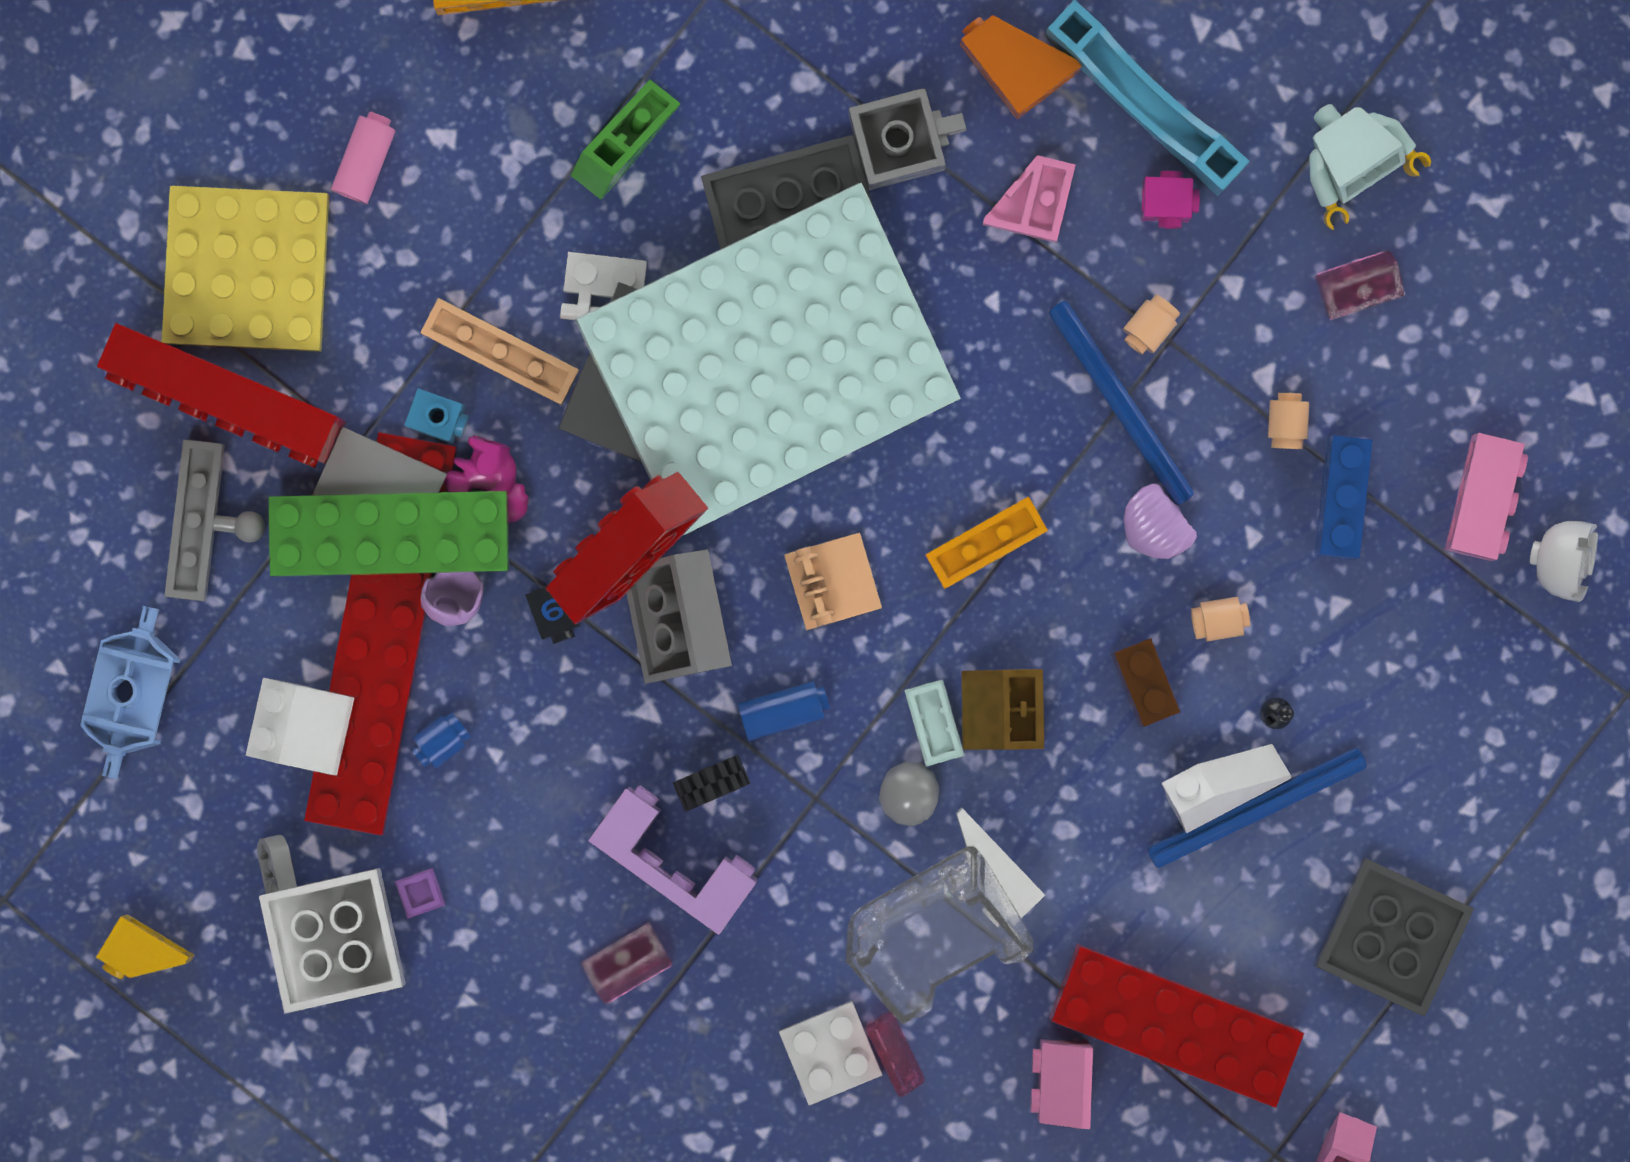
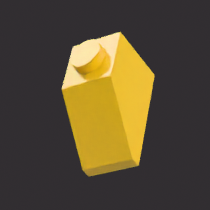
(139, 950)

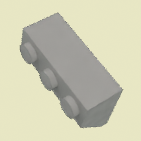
(678, 618)

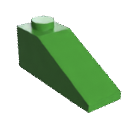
(624, 139)

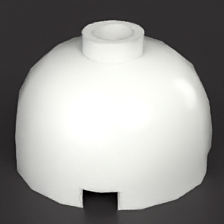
(1566, 558)

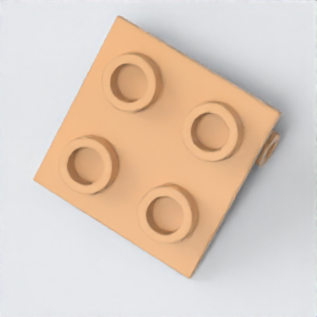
(833, 581)

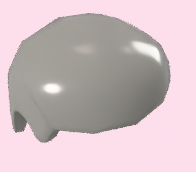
(909, 793)

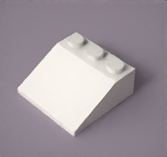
(332, 940)

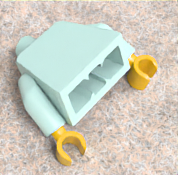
(1355, 154)

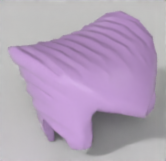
(1156, 524)

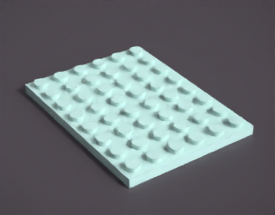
(770, 355)

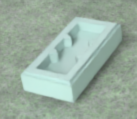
(934, 722)

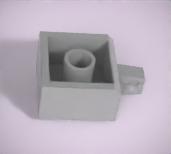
(901, 138)

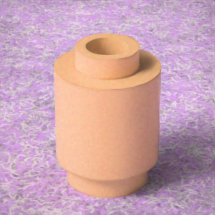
(1151, 325)
(1288, 421)
(1220, 619)

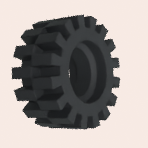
(711, 783)

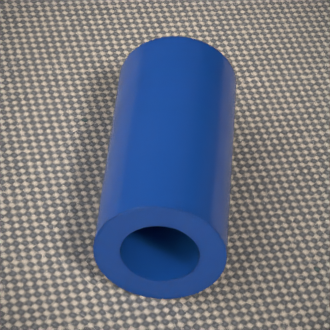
(783, 710)

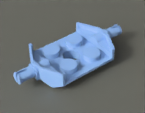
(148, 667)

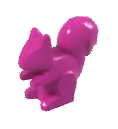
(489, 470)

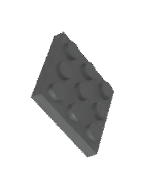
(1394, 937)

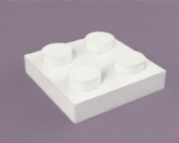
(830, 1053)

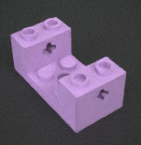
(624, 829)

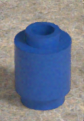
(440, 741)

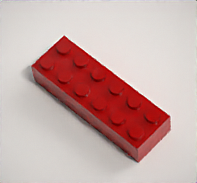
(217, 392)
(1176, 1025)

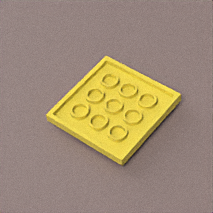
(245, 268)

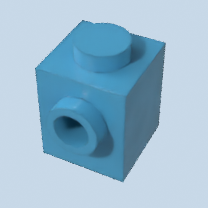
(425, 408)

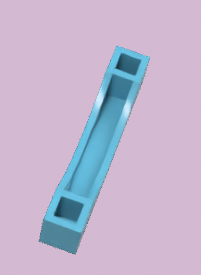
(1170, 123)

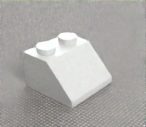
(299, 726)

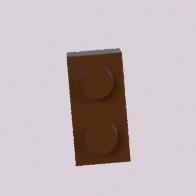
(1145, 682)

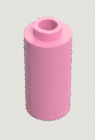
(364, 158)

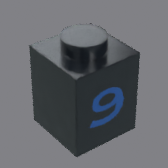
(550, 617)

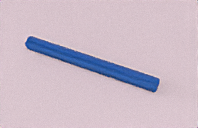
(1121, 402)
(1258, 807)

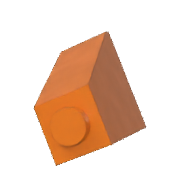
(1016, 63)

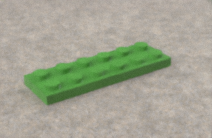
(389, 533)

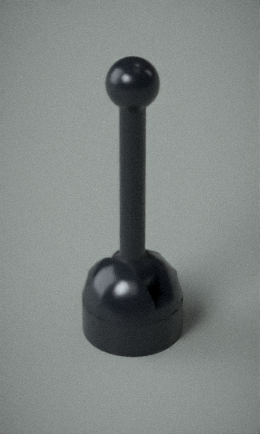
(1280, 714)

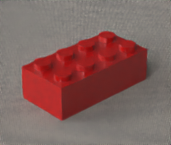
(625, 546)

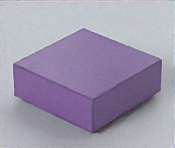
(420, 893)

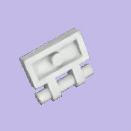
(598, 276)

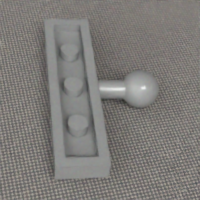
(198, 520)

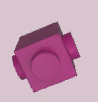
(1169, 199)

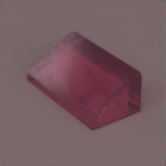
(1360, 284)
(626, 963)
(895, 1053)

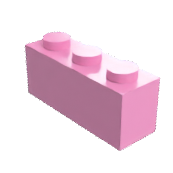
(1486, 497)

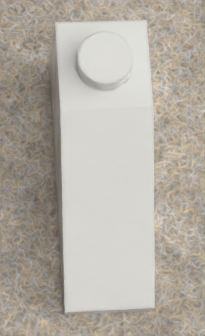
(1223, 785)
(1015, 882)

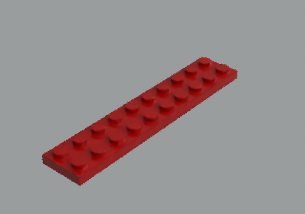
(377, 668)

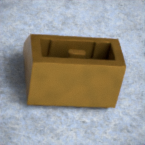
(1002, 709)

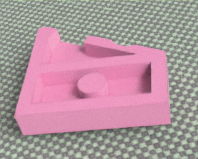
(1035, 200)

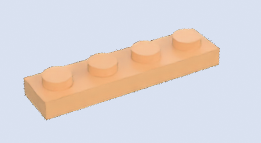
(500, 351)

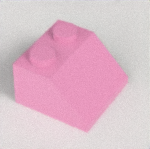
(1063, 1084)

